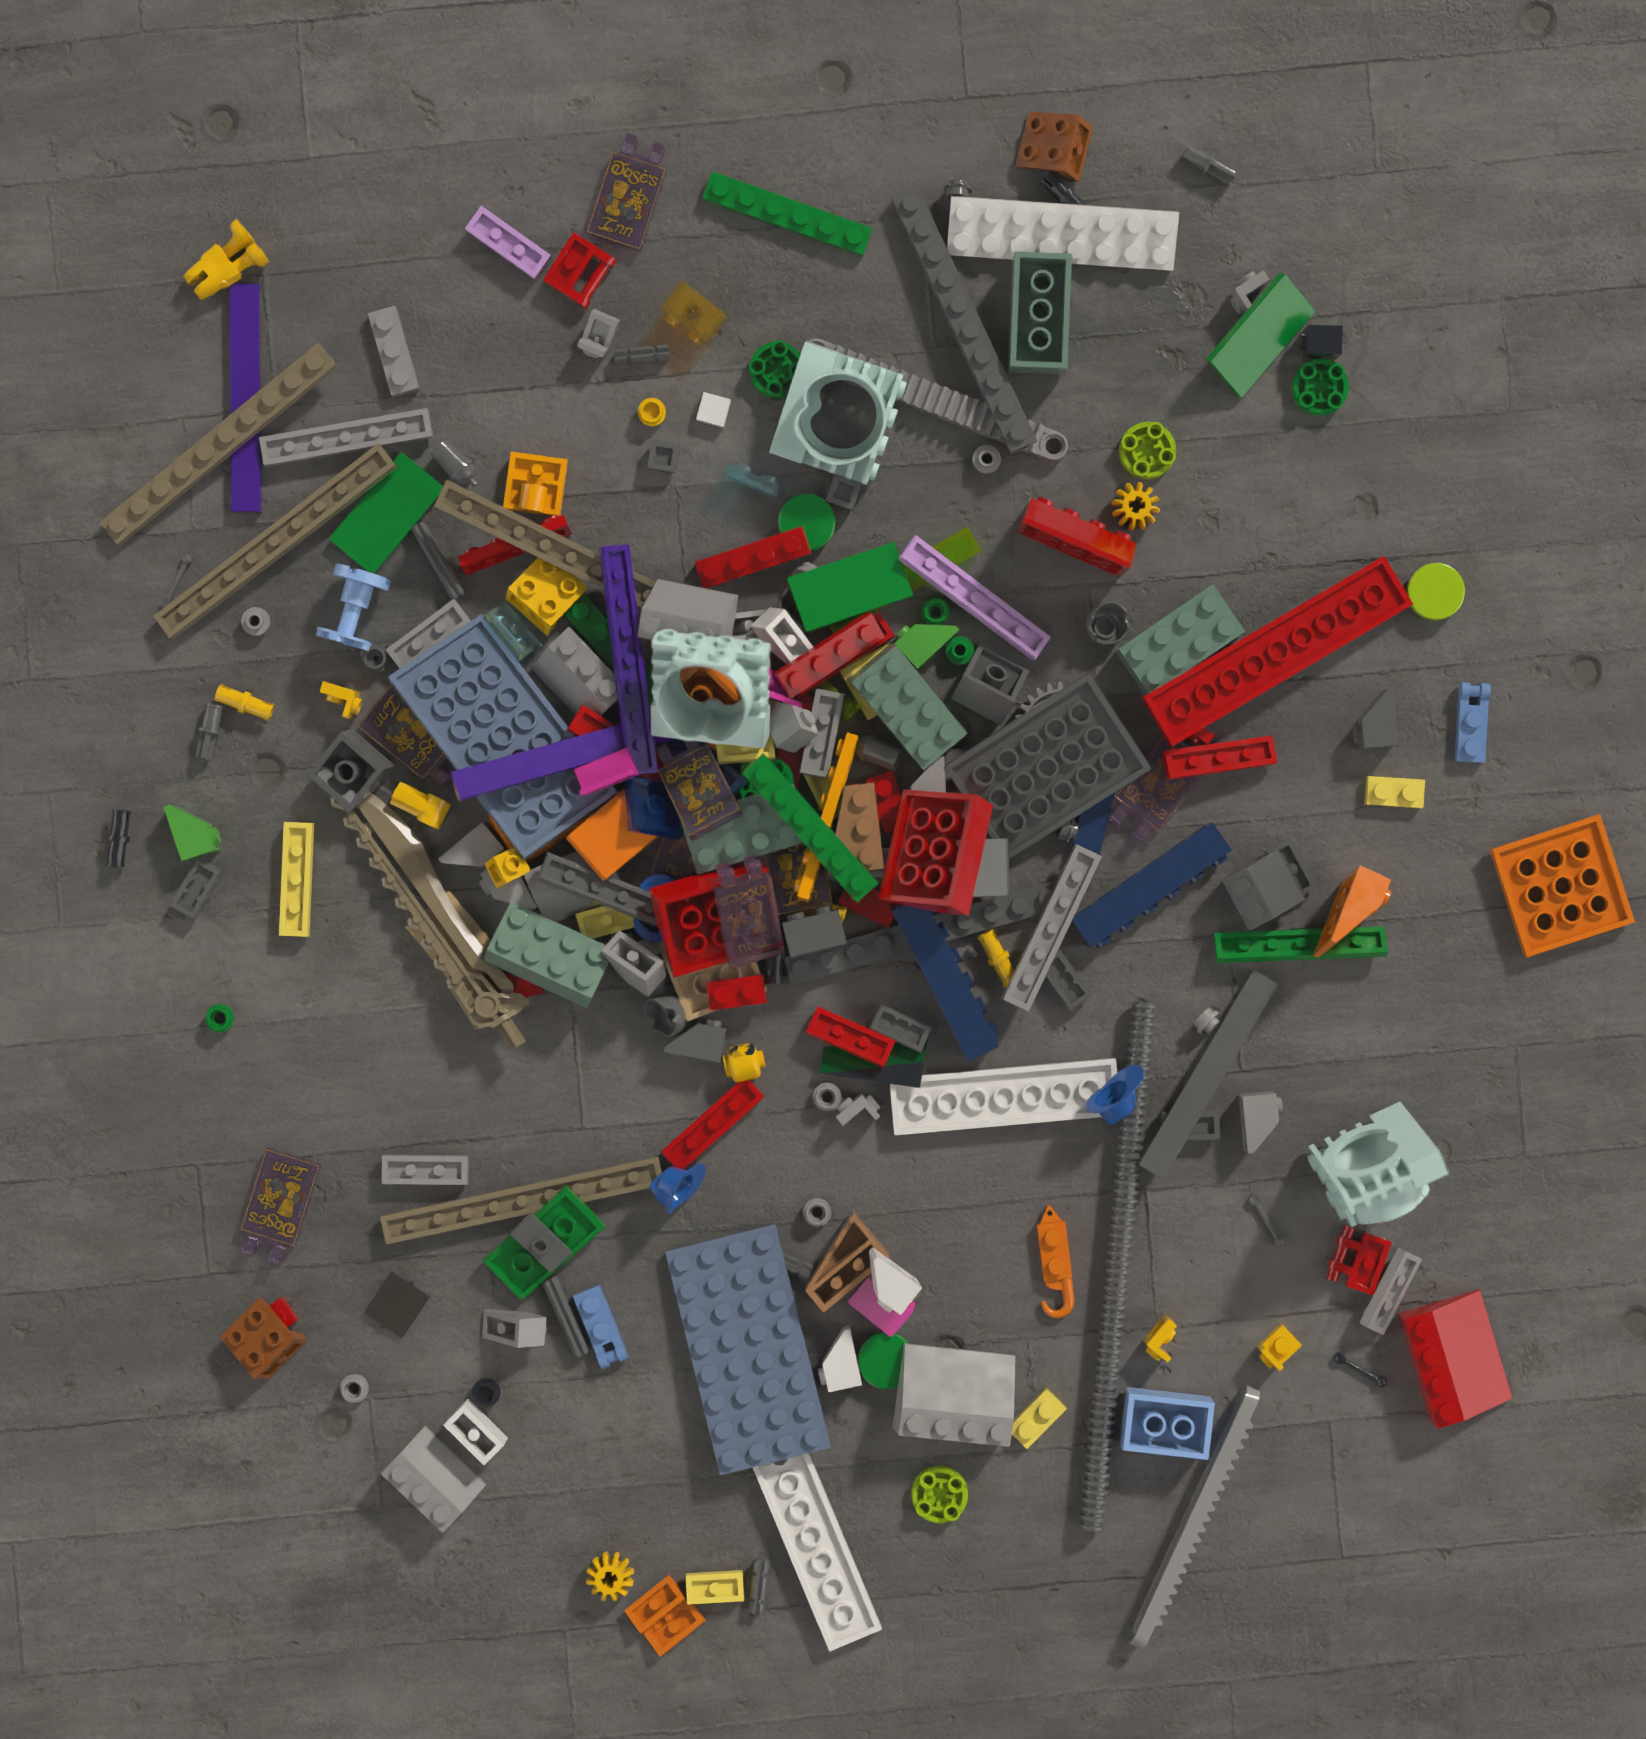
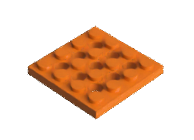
(1588, 922)

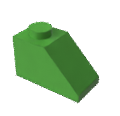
(923, 641)
(192, 834)

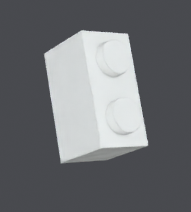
(475, 1431)

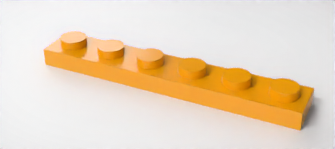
(829, 804)

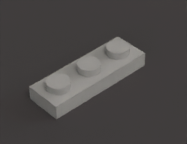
(393, 351)
(428, 633)
(819, 751)
(425, 1169)
(1390, 1291)

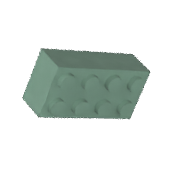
(1039, 313)
(1180, 640)
(907, 706)
(755, 832)
(547, 954)

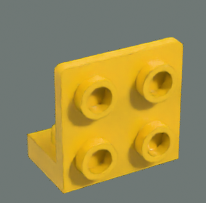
(545, 593)

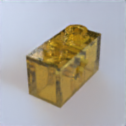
(685, 300)

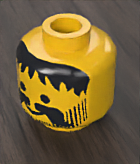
(743, 1062)

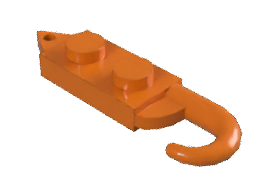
(1055, 1261)

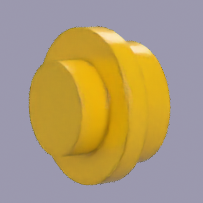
(651, 412)

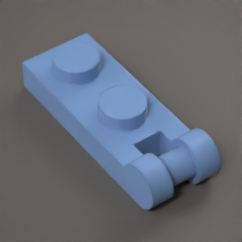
(1472, 723)
(600, 1325)

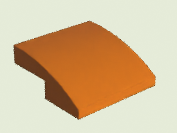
(664, 1615)

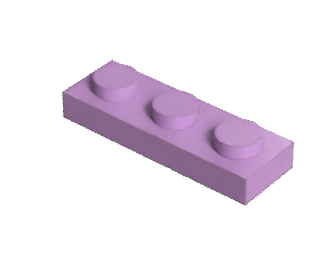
(508, 243)

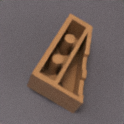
(860, 826)
(844, 1263)

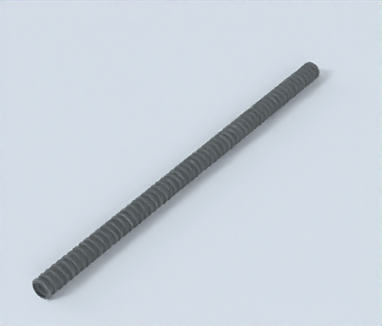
(1116, 1279)

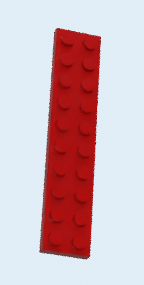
(1277, 651)

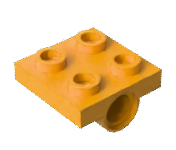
(535, 484)

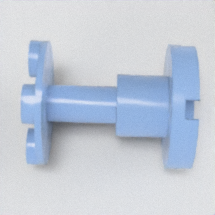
(355, 595)

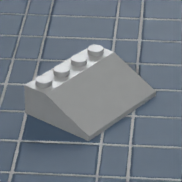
(955, 1395)

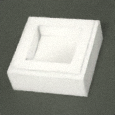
(713, 410)

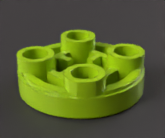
(1147, 450)
(1435, 591)
(939, 1494)

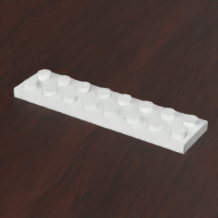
(1087, 232)
(999, 1096)
(818, 1550)

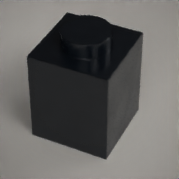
(1321, 341)

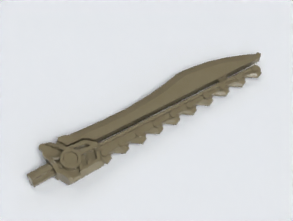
(472, 991)

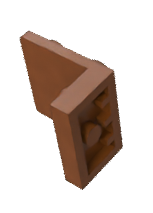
(1055, 144)
(262, 1340)

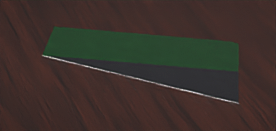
(902, 1067)

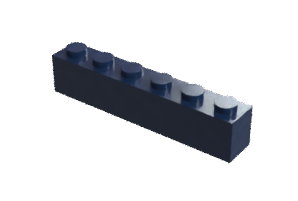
(1150, 884)
(947, 981)

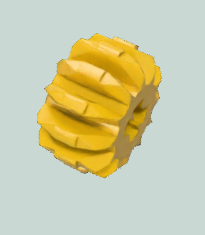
(1143, 514)
(622, 1576)

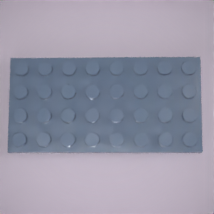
(485, 708)
(748, 1349)

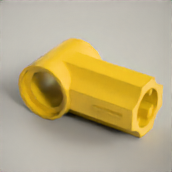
(426, 807)

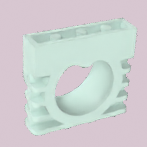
(794, 433)
(711, 721)
(1378, 1167)

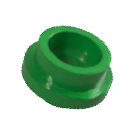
(935, 602)
(953, 657)
(211, 1021)

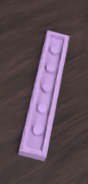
(974, 597)

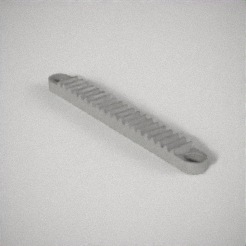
(956, 407)
(1194, 1517)

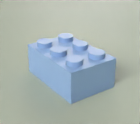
(1166, 1423)

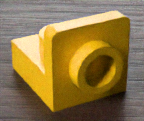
(338, 694)
(506, 867)
(1161, 1333)
(1278, 1347)

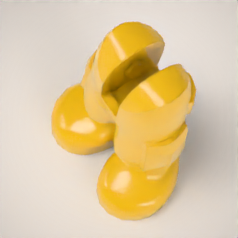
(217, 264)

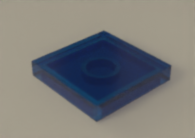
(651, 809)

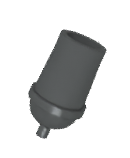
(454, 463)
(877, 752)

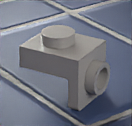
(1249, 285)
(598, 334)
(850, 1108)

